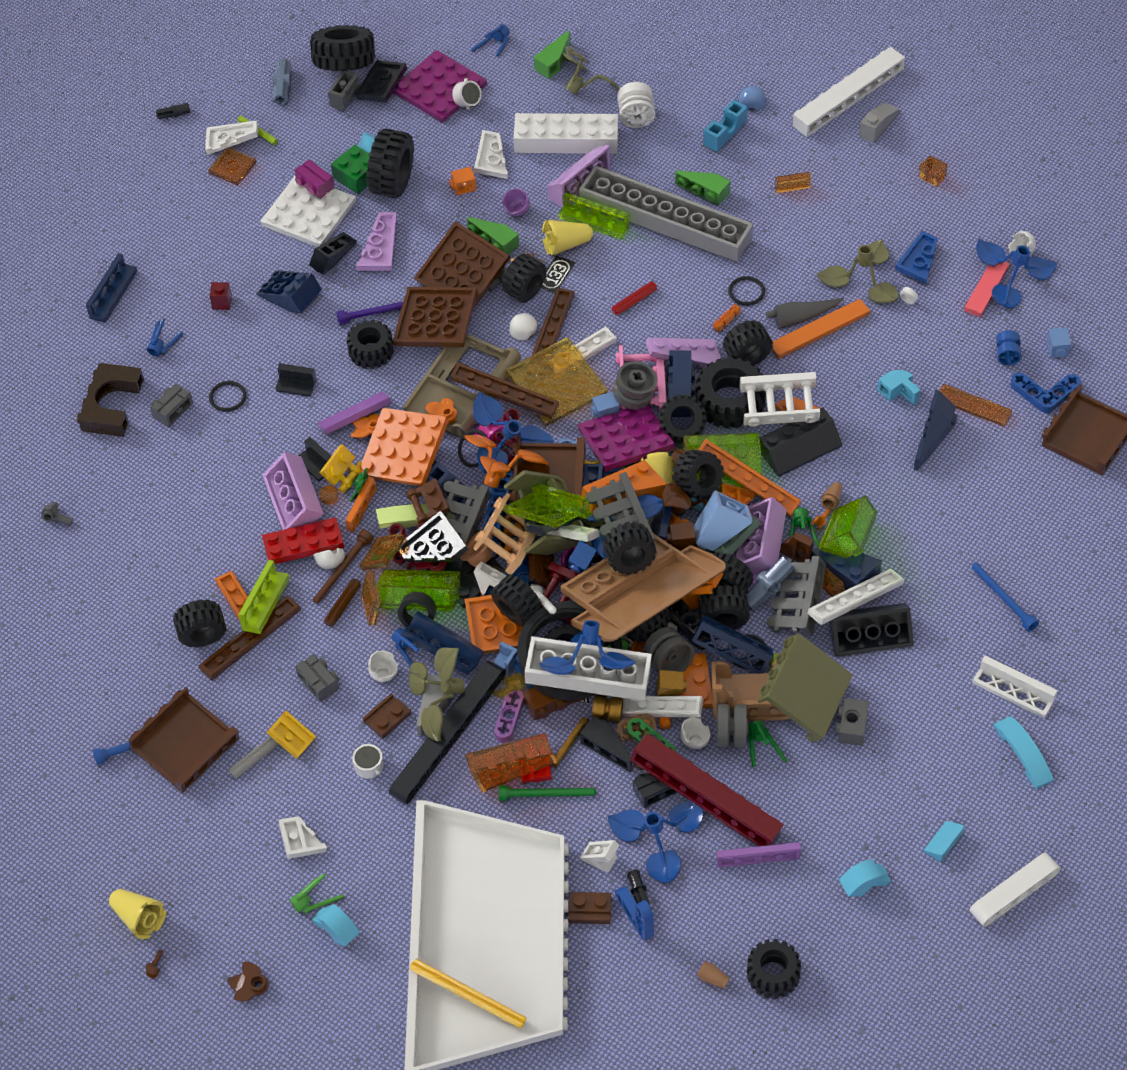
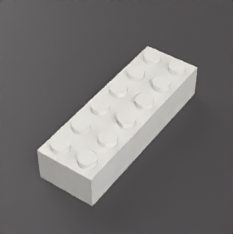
(564, 132)
(588, 673)

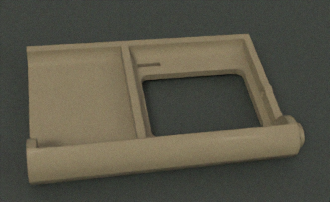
(435, 387)

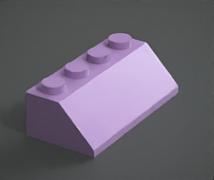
(576, 175)
(292, 492)
(762, 547)

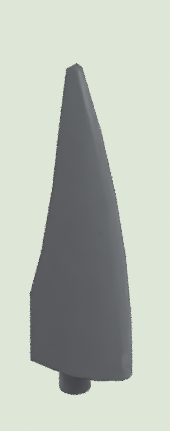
(796, 312)

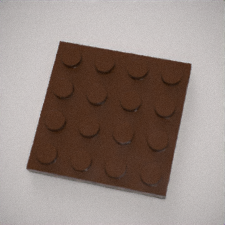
(463, 261)
(435, 316)

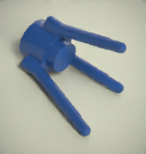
(500, 34)
(156, 344)
(402, 642)

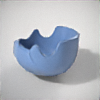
(752, 97)

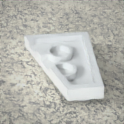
(229, 135)
(490, 156)

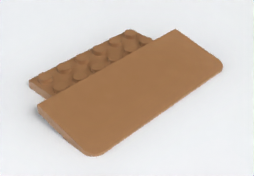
(627, 601)

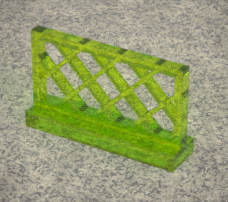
(550, 506)

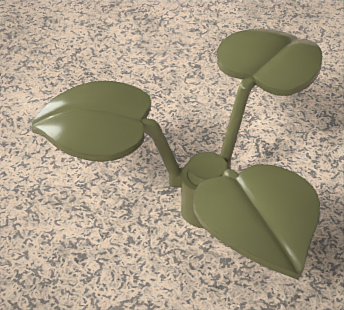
(576, 81)
(867, 256)
(444, 664)

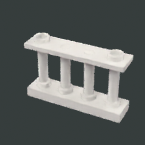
(779, 382)

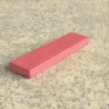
(983, 292)

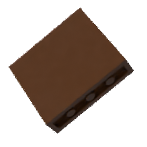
(1086, 432)
(563, 460)
(182, 740)

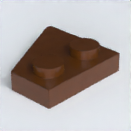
(797, 547)

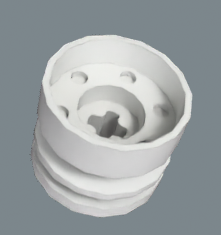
(636, 104)

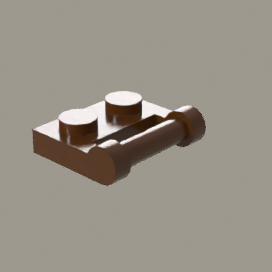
(433, 497)

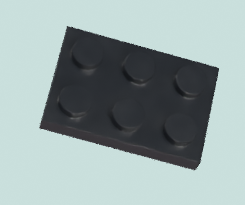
(381, 81)

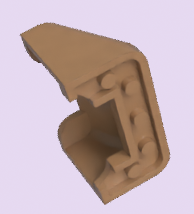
(742, 689)

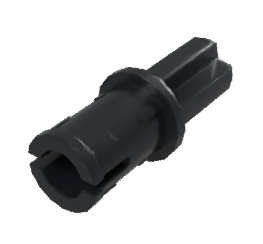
(173, 111)
(638, 889)

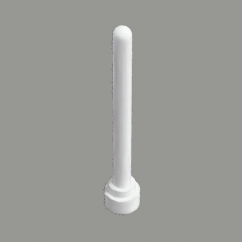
(544, 601)

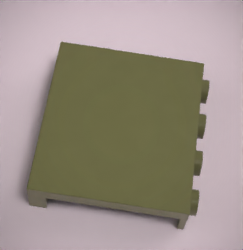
(806, 685)

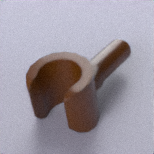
(151, 968)

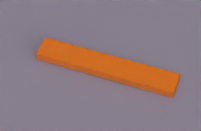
(820, 328)
(751, 479)

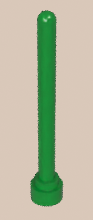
(506, 792)

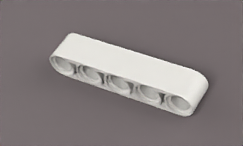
(1014, 889)

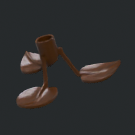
(675, 497)

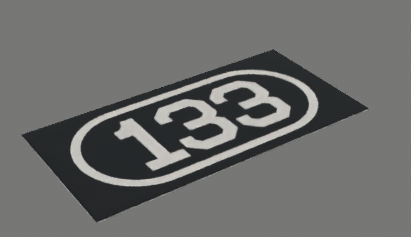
(557, 273)

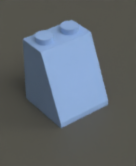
(720, 521)

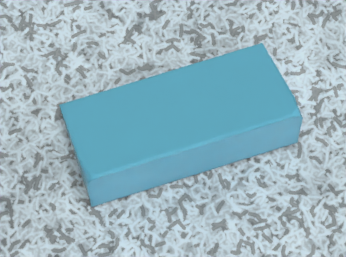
(944, 840)

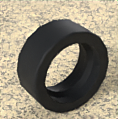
(418, 598)

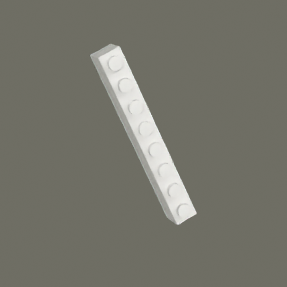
(848, 91)

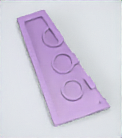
(703, 350)

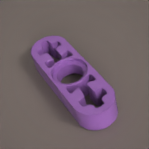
(511, 723)

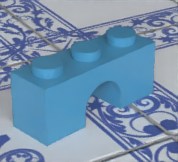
(718, 134)

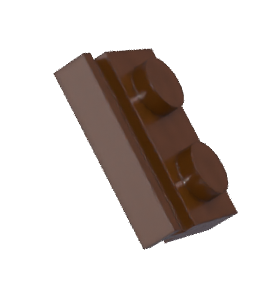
(539, 568)
(387, 716)
(589, 908)

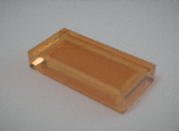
(792, 182)

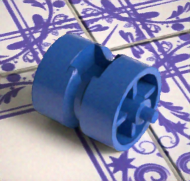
(1008, 347)

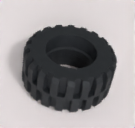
(342, 48)
(390, 163)
(726, 374)

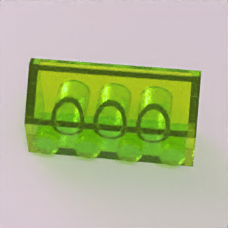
(849, 528)
(439, 585)

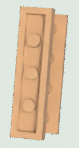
(526, 538)

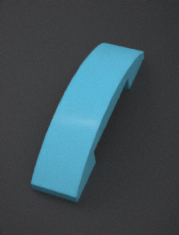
(1026, 751)

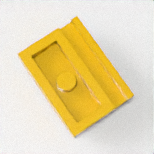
(291, 734)

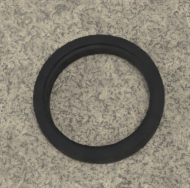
(564, 609)

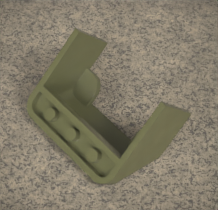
(523, 484)

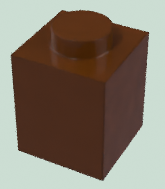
(681, 535)

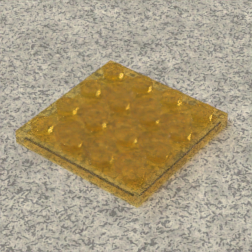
(560, 375)

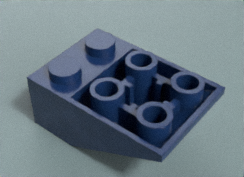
(290, 290)

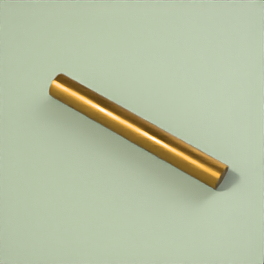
(570, 740)

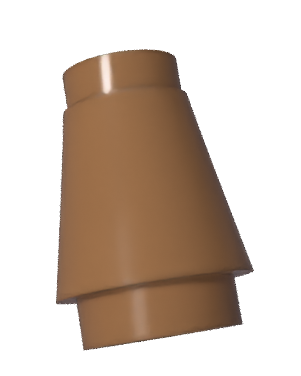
(831, 497)
(712, 975)

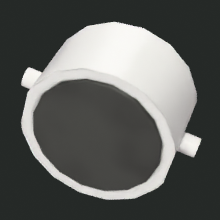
(467, 93)
(368, 761)

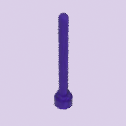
(344, 317)

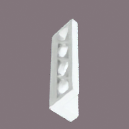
(1017, 683)

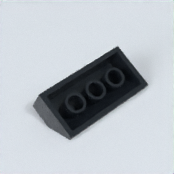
(799, 443)
(872, 629)

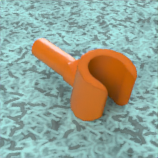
(820, 519)

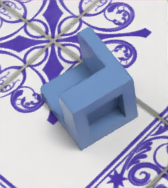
(506, 657)

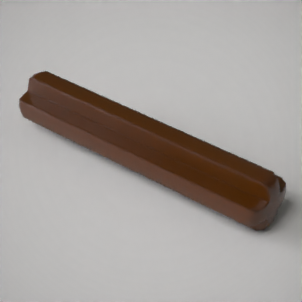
(342, 602)

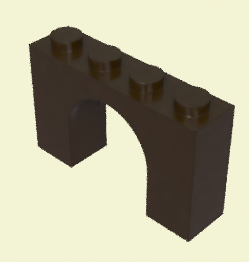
(107, 380)

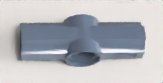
(281, 81)
(769, 582)

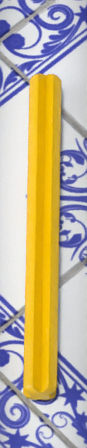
(468, 993)

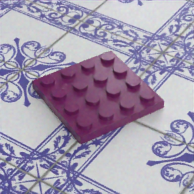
(432, 85)
(625, 437)

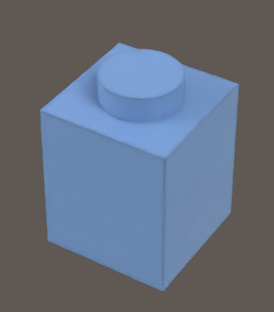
(1058, 342)
(604, 405)

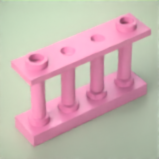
(659, 399)

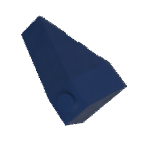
(937, 427)

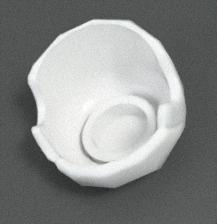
(1023, 238)
(523, 326)
(329, 559)
(382, 666)
(694, 733)

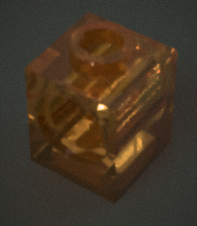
(933, 170)

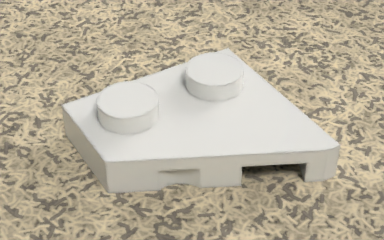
(299, 839)

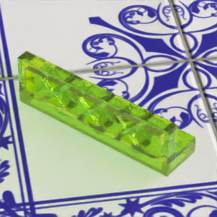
(595, 218)

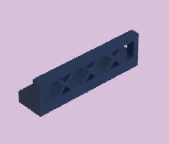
(110, 289)
(432, 632)
(735, 638)

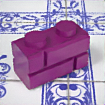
(314, 179)

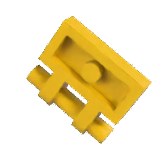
(336, 467)

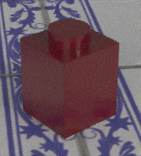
(220, 295)

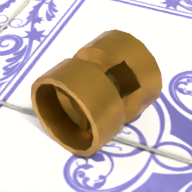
(607, 707)

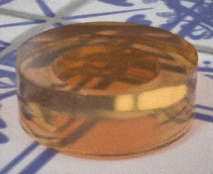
(328, 494)

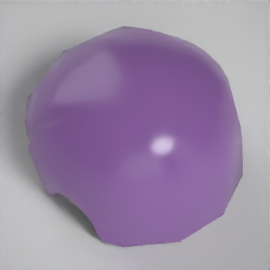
(516, 202)

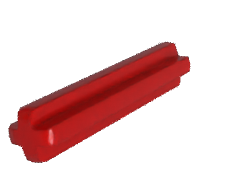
(633, 298)

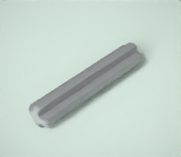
(253, 757)

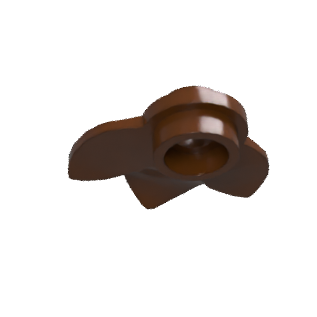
(245, 983)

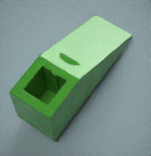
(551, 58)
(706, 185)
(495, 233)

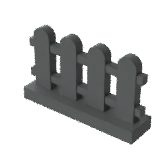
(620, 506)
(473, 513)
(809, 596)

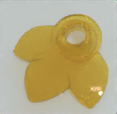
(511, 683)

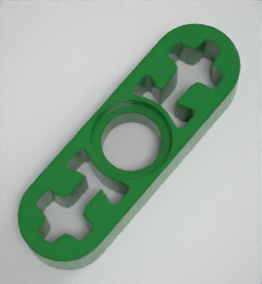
(635, 735)

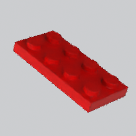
(303, 541)

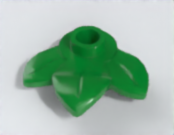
(359, 483)

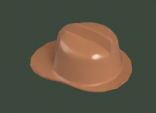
(473, 556)

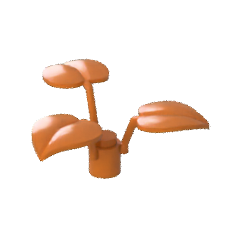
(497, 469)

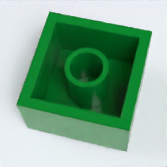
(351, 169)

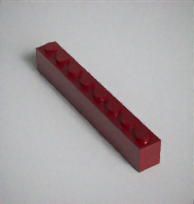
(706, 791)

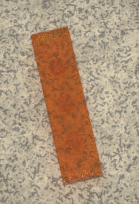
(976, 405)

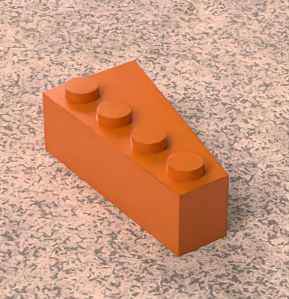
(642, 477)

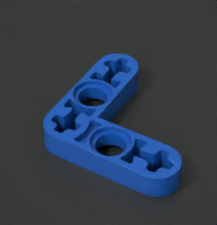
(1044, 396)
(639, 914)

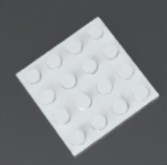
(306, 215)

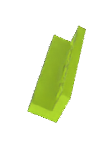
(263, 598)

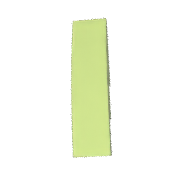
(403, 515)

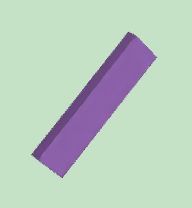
(354, 413)
(758, 854)

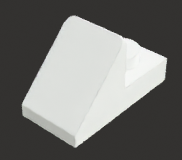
(487, 576)
(601, 854)

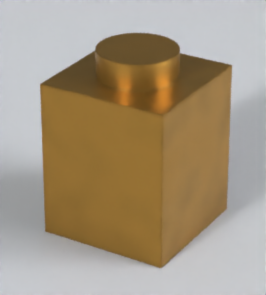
(670, 683)

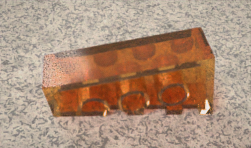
(510, 761)

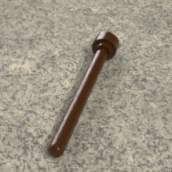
(363, 538)

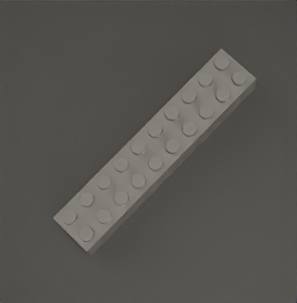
(669, 213)

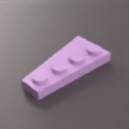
(380, 244)

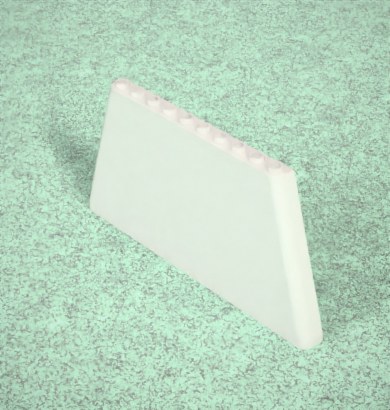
(494, 920)

